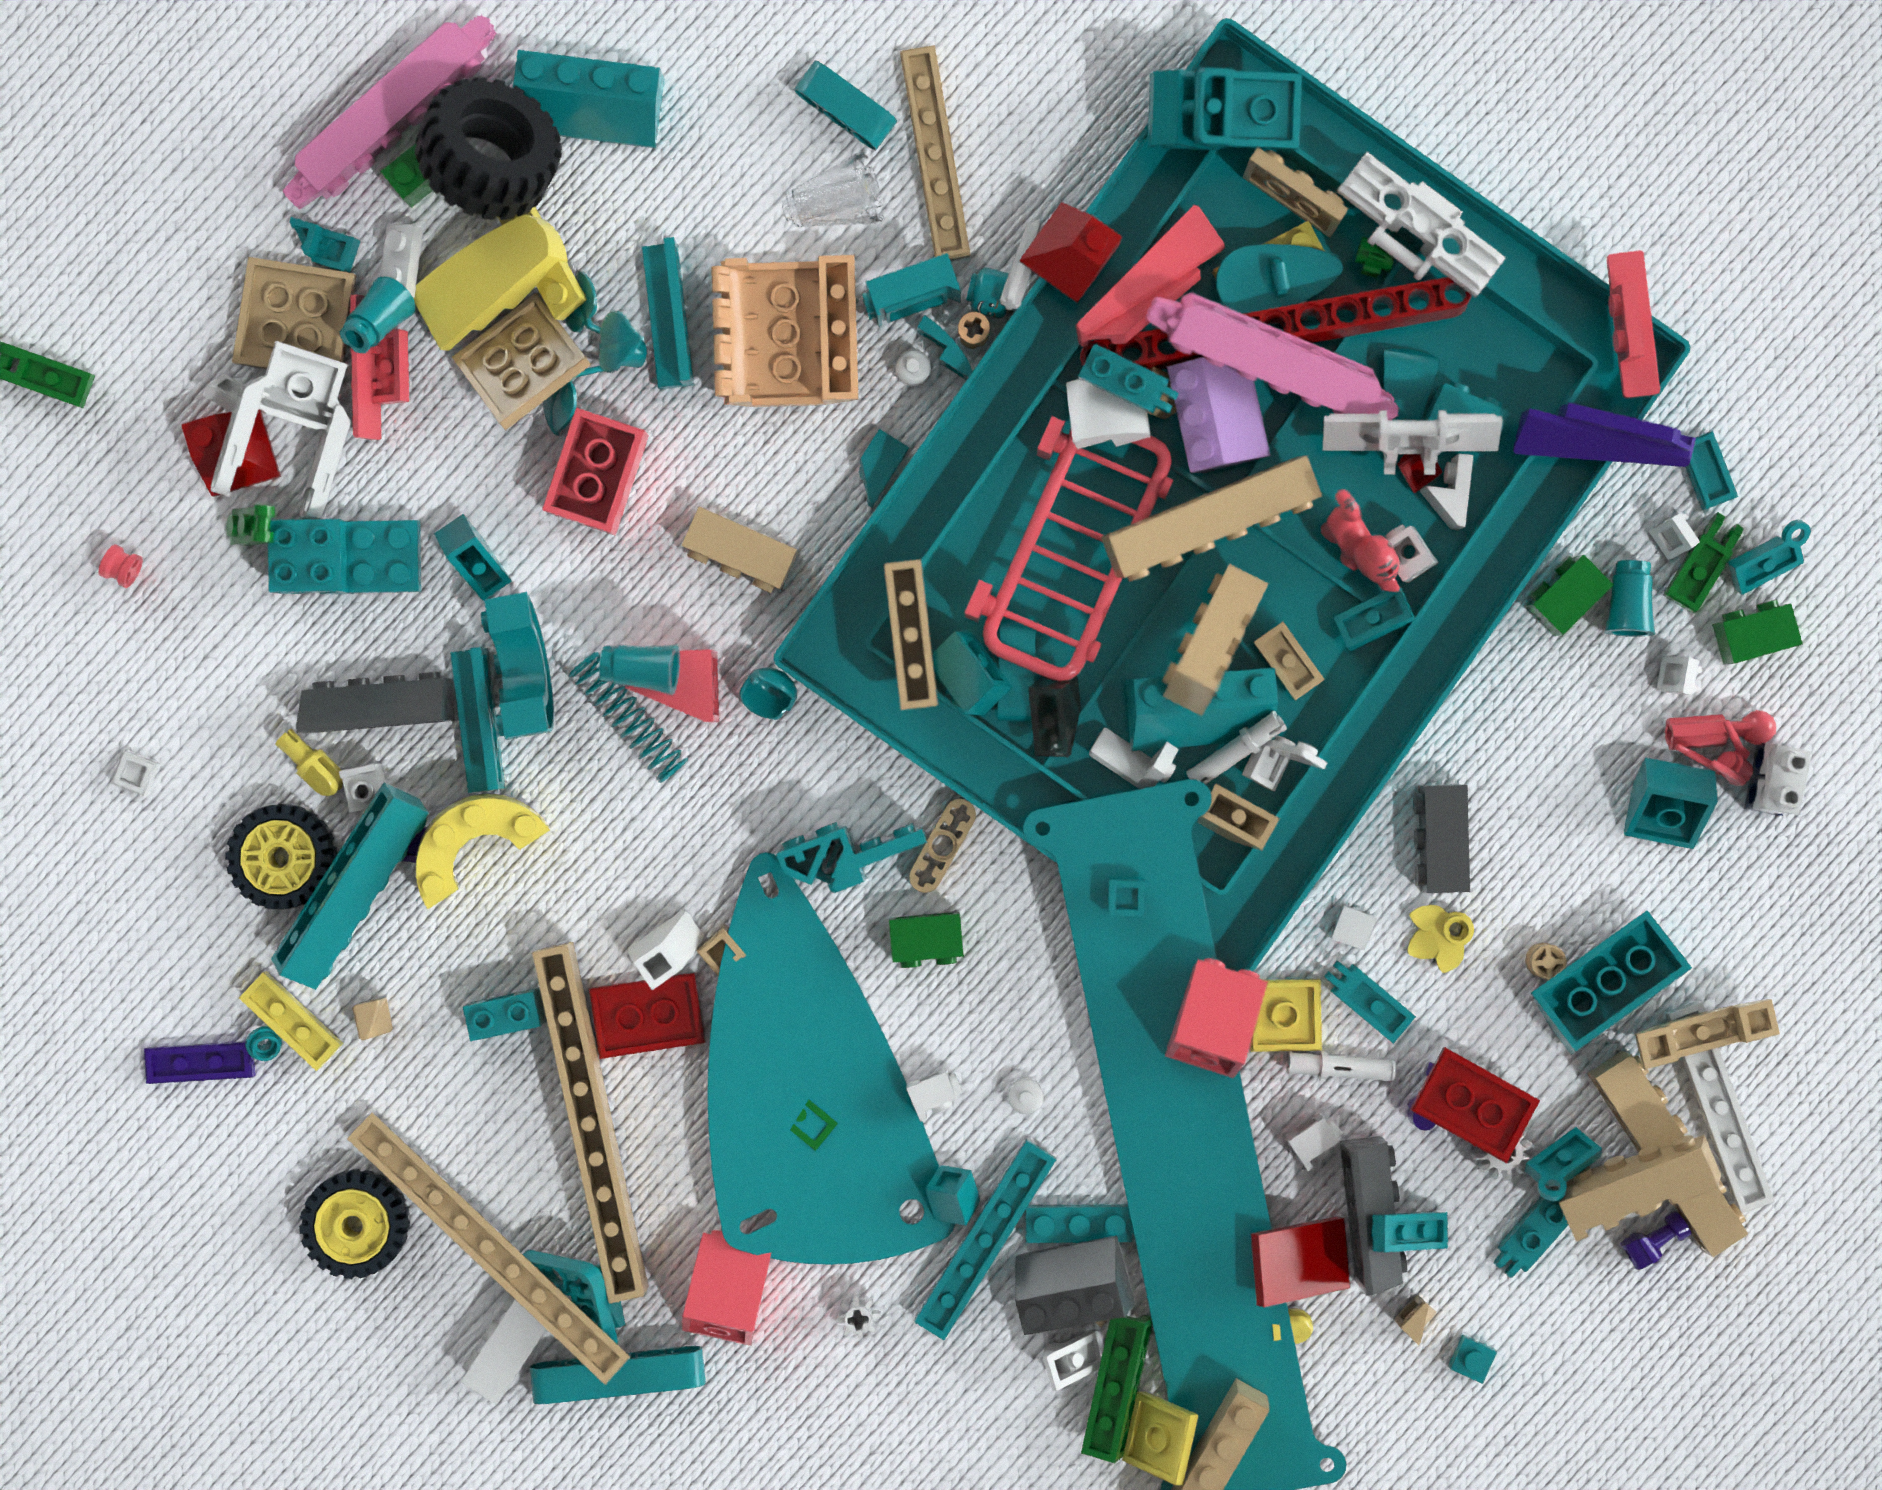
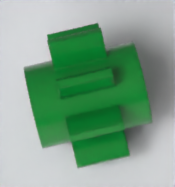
(1373, 258)

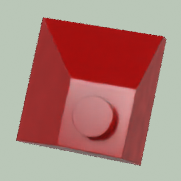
(1071, 250)
(205, 443)

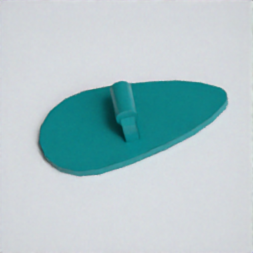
(1274, 276)

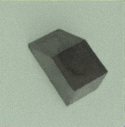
(1054, 715)

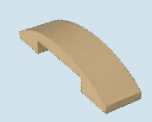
(1706, 1031)

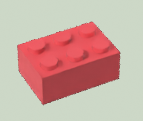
(595, 471)

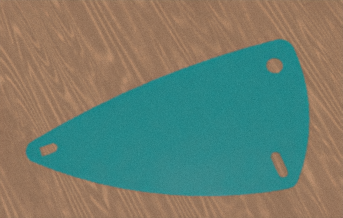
(795, 1031)

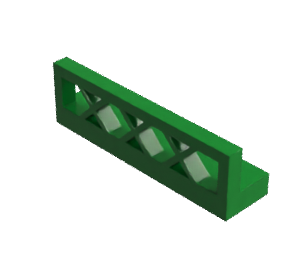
(1117, 1387)

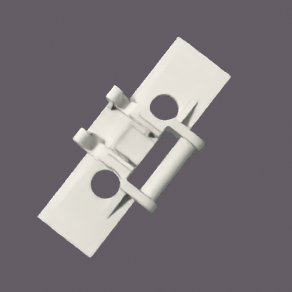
(1428, 218)
(1425, 438)

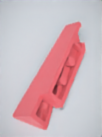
(1162, 272)

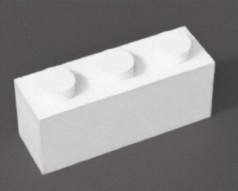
(504, 1353)

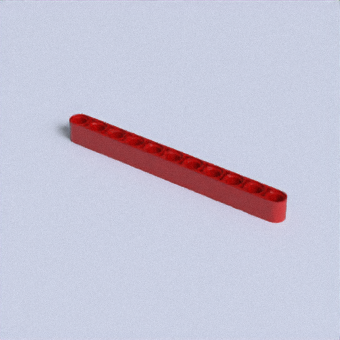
(1325, 312)

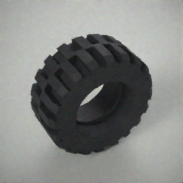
(472, 178)

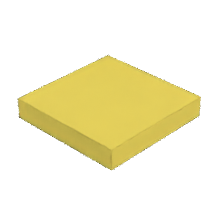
(1289, 1017)
(1160, 1438)

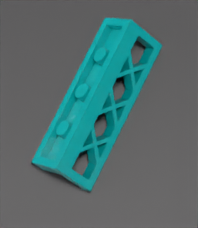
(668, 315)
(477, 720)

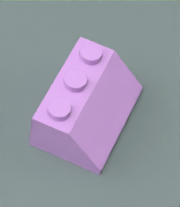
(1217, 416)

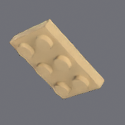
(1295, 191)

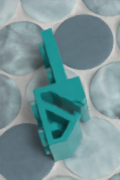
(1224, 109)
(344, 557)
(805, 858)

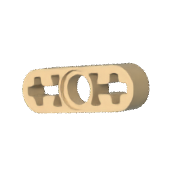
(939, 873)

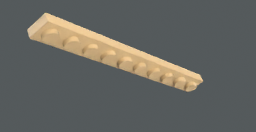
(489, 1248)

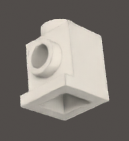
(1420, 562)
(368, 775)
(934, 1092)
(1314, 1139)

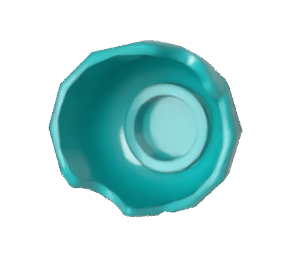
(768, 693)

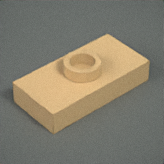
(1289, 660)

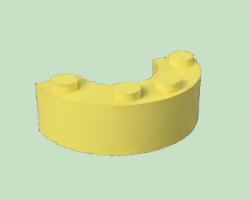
(462, 822)

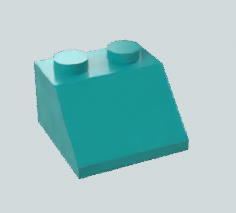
(1670, 803)

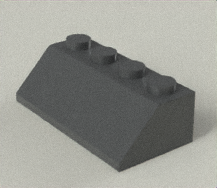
(375, 705)
(1368, 1193)

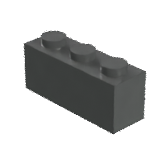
(1442, 838)

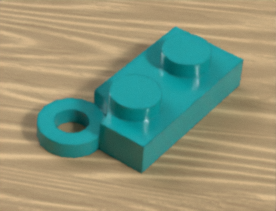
(1769, 558)
(1562, 1162)

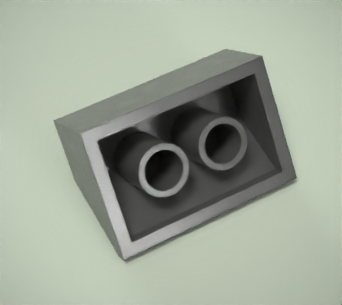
(1072, 1285)

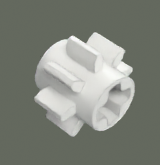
(850, 1321)

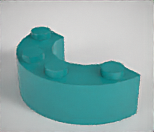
(524, 666)

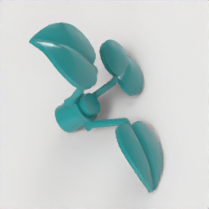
(618, 347)

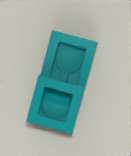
(953, 356)

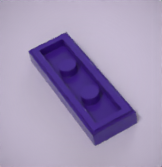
(198, 1062)

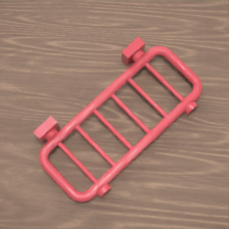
(995, 607)

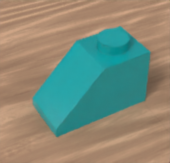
(472, 557)

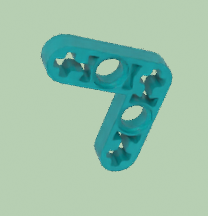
(581, 1282)

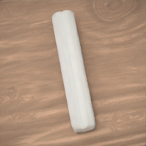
(1019, 274)

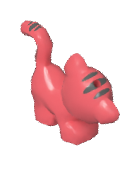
(1359, 548)

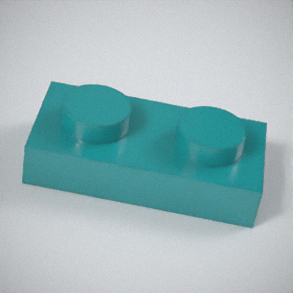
(1374, 618)

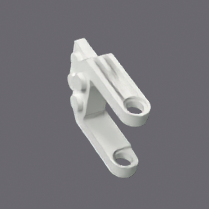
(299, 390)

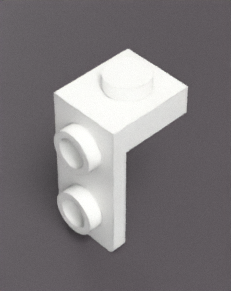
(1270, 763)
(1133, 765)

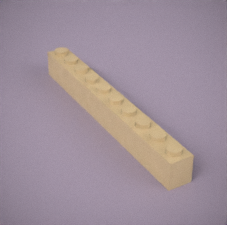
(591, 1122)

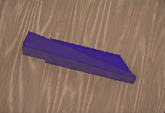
(1600, 436)

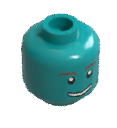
(986, 291)

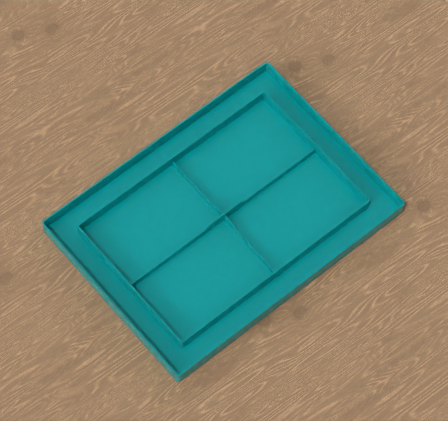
(968, 493)

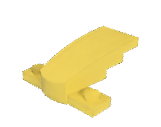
(498, 275)

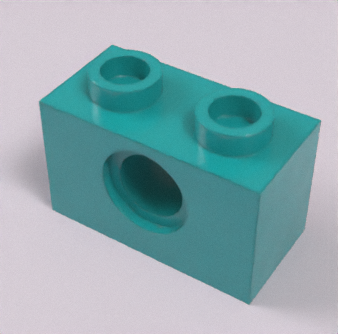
(504, 1014)

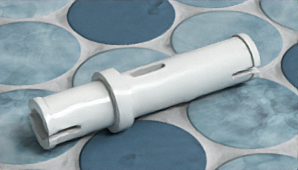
(1247, 742)
(1340, 1066)

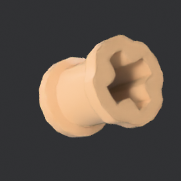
(969, 320)

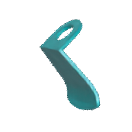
(1409, 380)

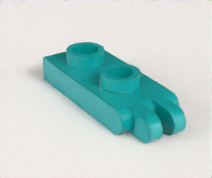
(1126, 380)
(1370, 1001)
(1531, 1236)

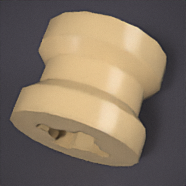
(1553, 961)

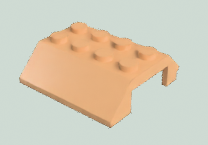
(785, 332)

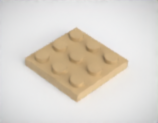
(293, 307)
(521, 361)

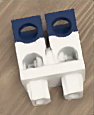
(1784, 780)

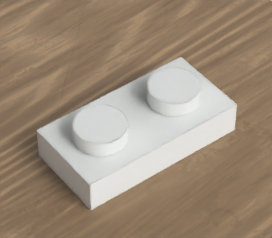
(402, 254)

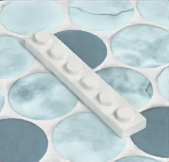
(1725, 1122)

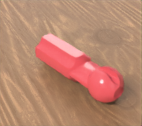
(1709, 730)

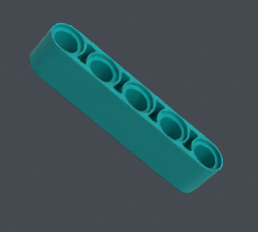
(642, 1374)

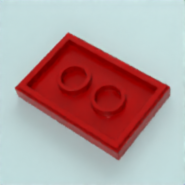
(639, 1019)
(1474, 1105)
(1300, 1261)

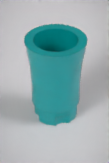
(377, 314)
(1631, 600)
(641, 666)

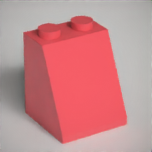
(696, 687)
(1217, 1018)
(725, 1291)

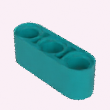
(845, 105)
(1016, 702)

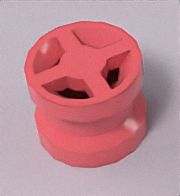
(120, 566)

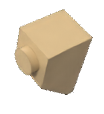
(1238, 819)

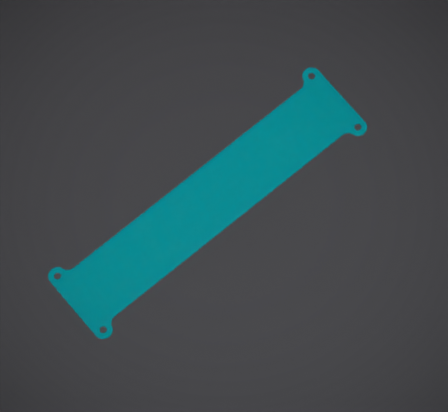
(1178, 1126)

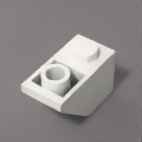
(666, 949)

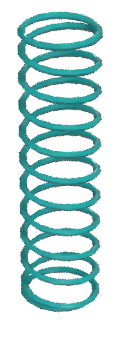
(664, 774)

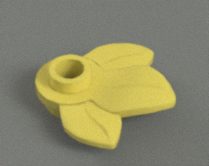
(1435, 939)

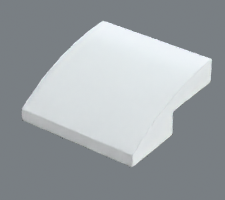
(1103, 417)

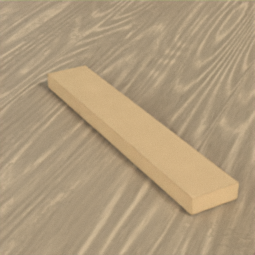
(935, 152)

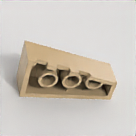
(1215, 639)
(1639, 1184)

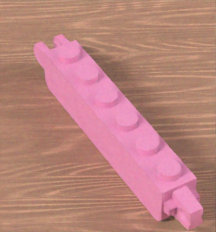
(387, 110)
(1270, 355)

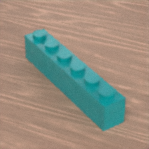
(350, 886)

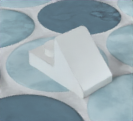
(1452, 502)
(1073, 1359)

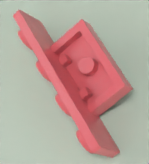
(1632, 324)
(378, 380)

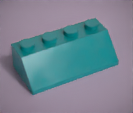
(594, 96)
(1239, 702)
(1610, 982)

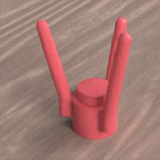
(1729, 764)

